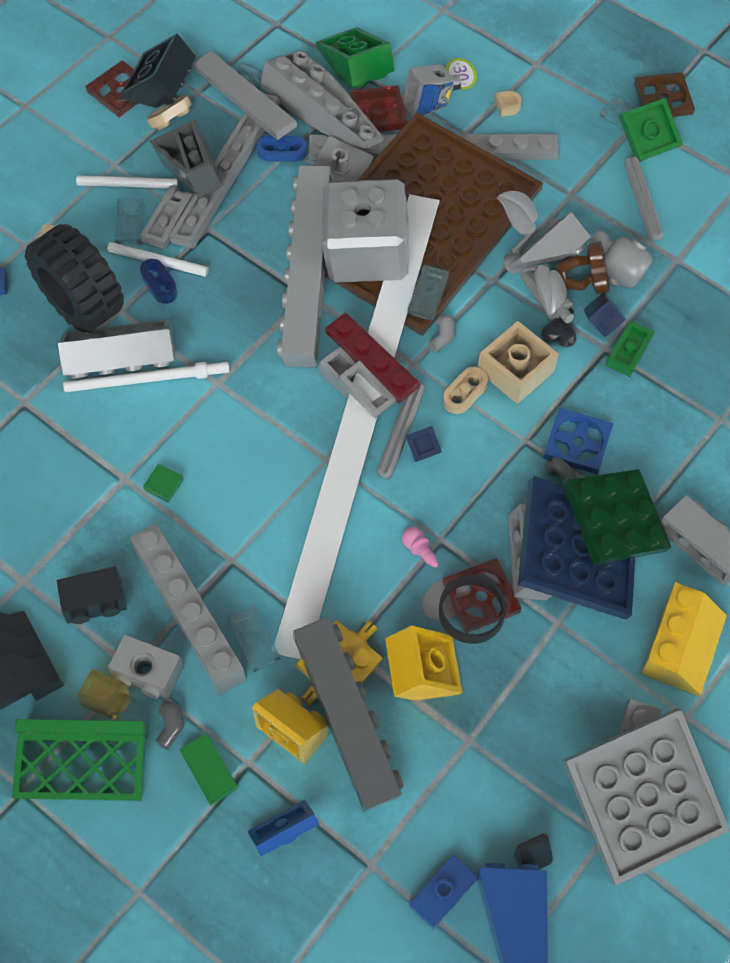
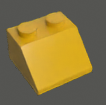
(422, 664)
(290, 724)

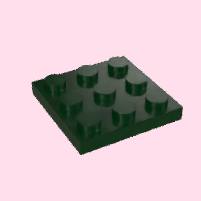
(616, 516)

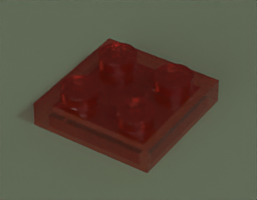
(382, 107)

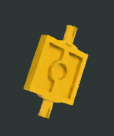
(363, 656)

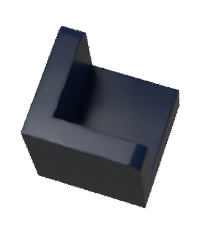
(604, 314)

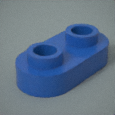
(283, 150)

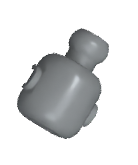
(624, 259)

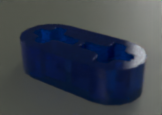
(154, 283)

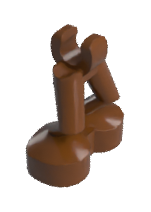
(598, 273)

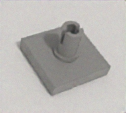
(345, 160)

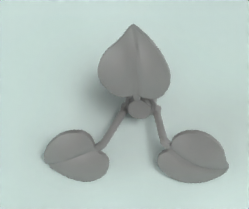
(522, 216)

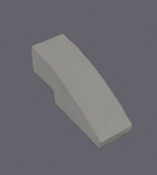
(340, 371)

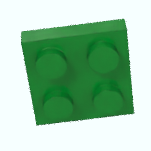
(650, 130)

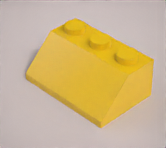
(685, 640)

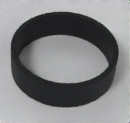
(478, 581)

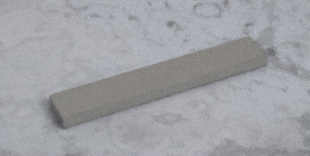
(245, 95)

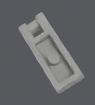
(166, 217)

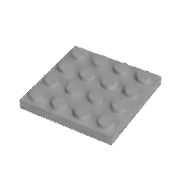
(646, 796)

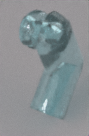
(253, 74)

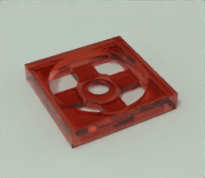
(109, 99)
(471, 622)

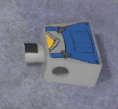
(429, 89)

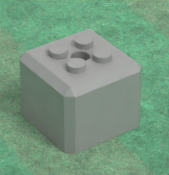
(365, 230)

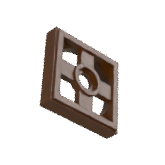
(659, 83)

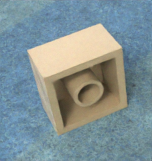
(518, 362)

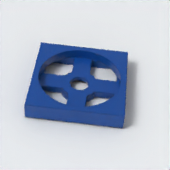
(584, 422)

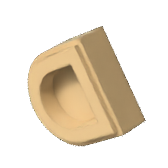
(508, 103)

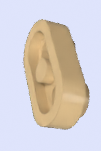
(160, 118)
(463, 391)

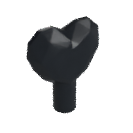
(560, 332)

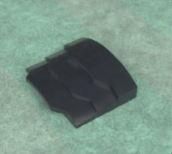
(23, 661)

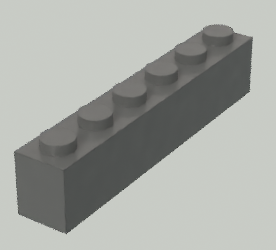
(347, 715)

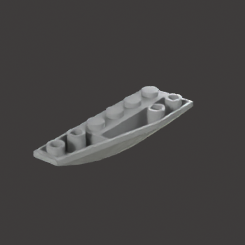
(318, 99)

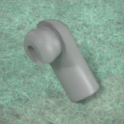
(446, 333)

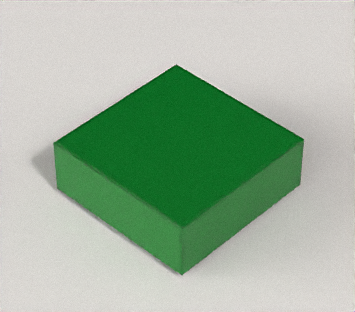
(163, 483)

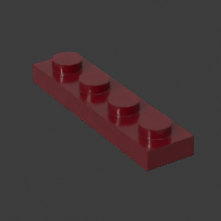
(376, 359)

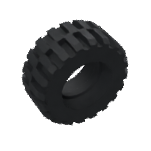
(74, 277)

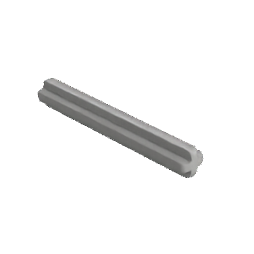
(643, 199)
(400, 430)

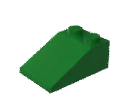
(357, 56)

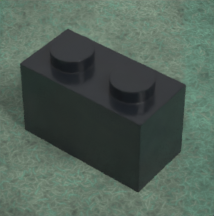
(91, 595)

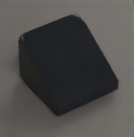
(535, 852)

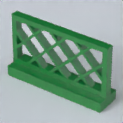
(79, 731)

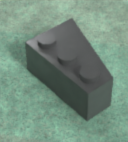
(188, 158)

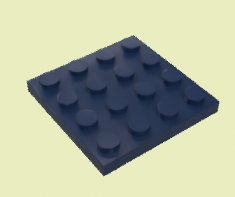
(558, 560)

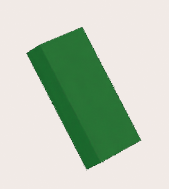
(208, 769)

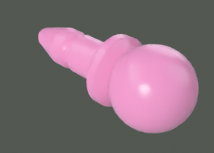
(415, 540)

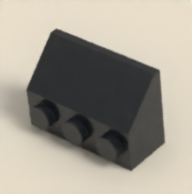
(159, 73)

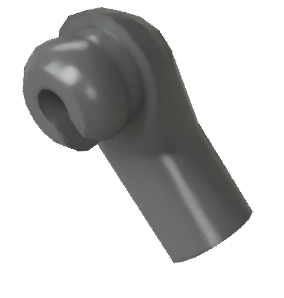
(560, 467)
(173, 724)

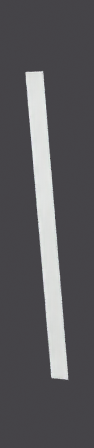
(351, 445)

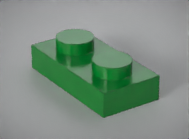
(630, 348)

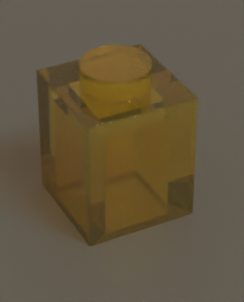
(104, 694)

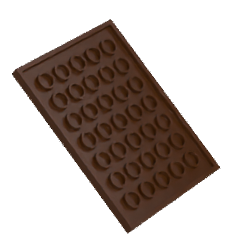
(468, 216)

